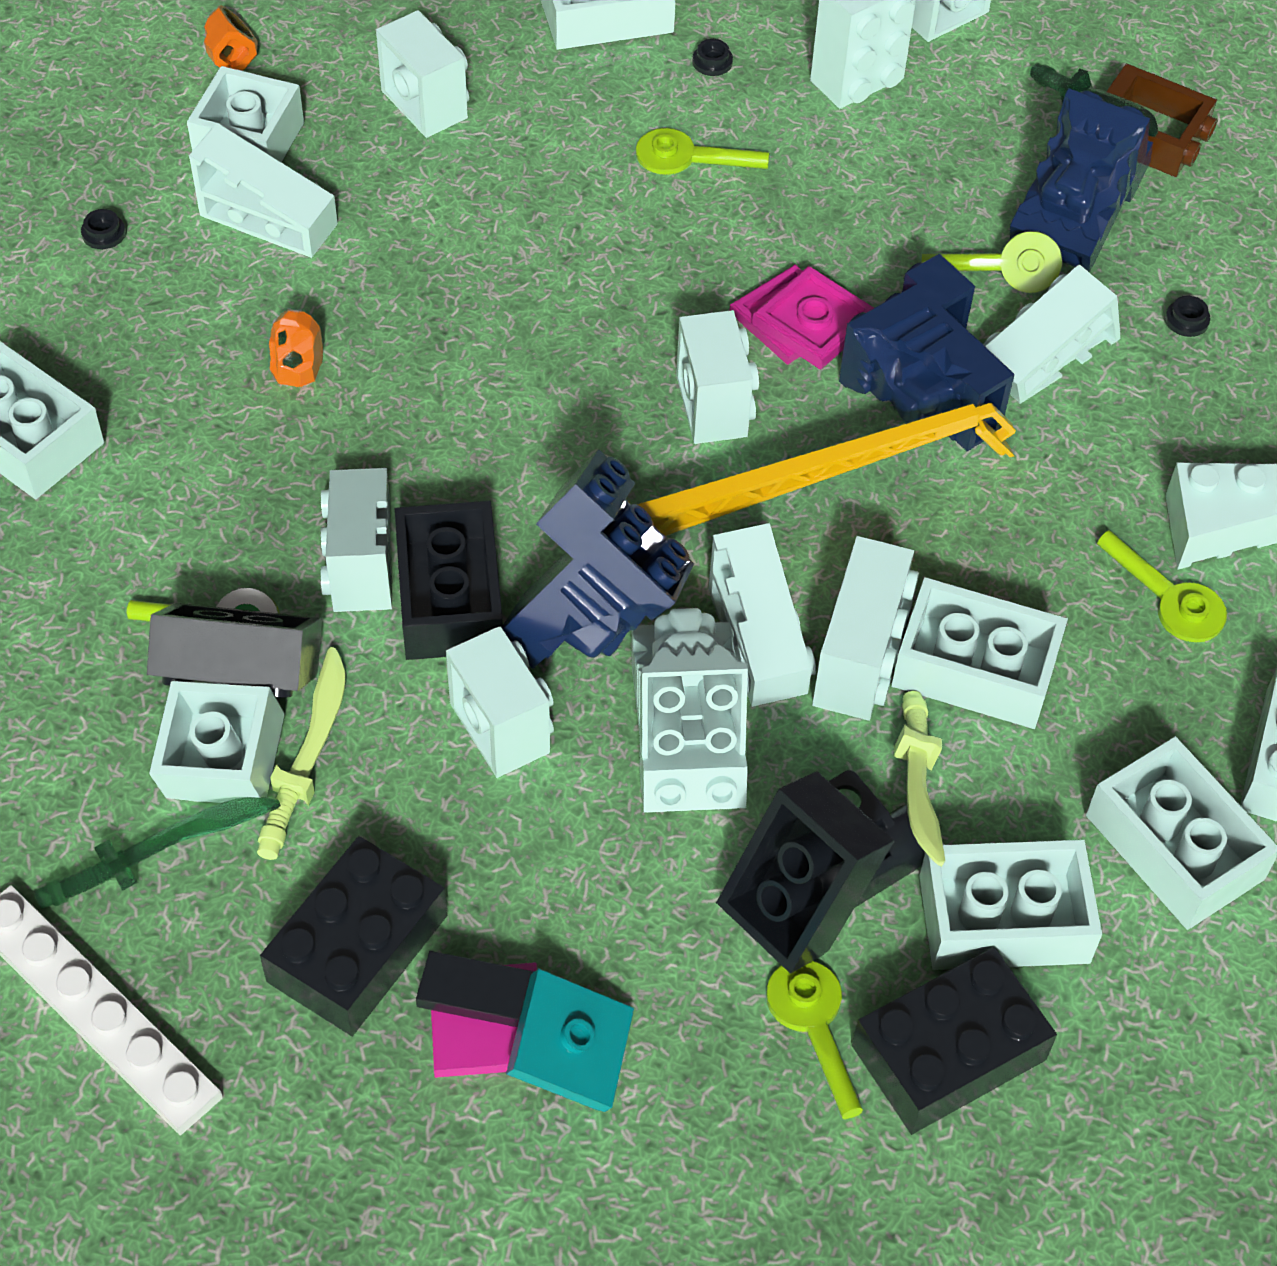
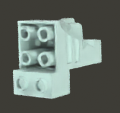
(690, 713)

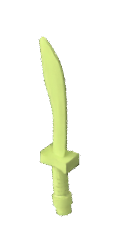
(921, 753)
(295, 783)

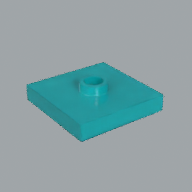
(570, 1041)

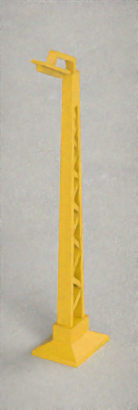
(746, 489)

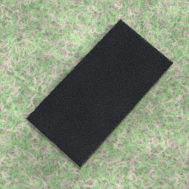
(473, 988)

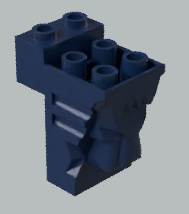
(1086, 176)
(922, 354)
(610, 572)

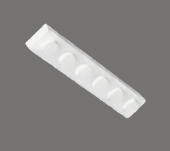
(103, 1015)

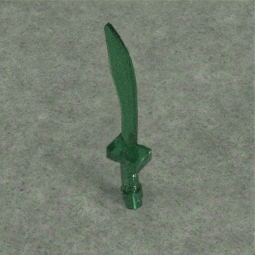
(1048, 77)
(118, 864)

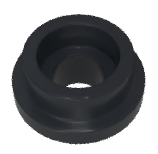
(712, 57)
(102, 229)
(1188, 316)

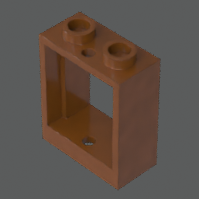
(1177, 102)

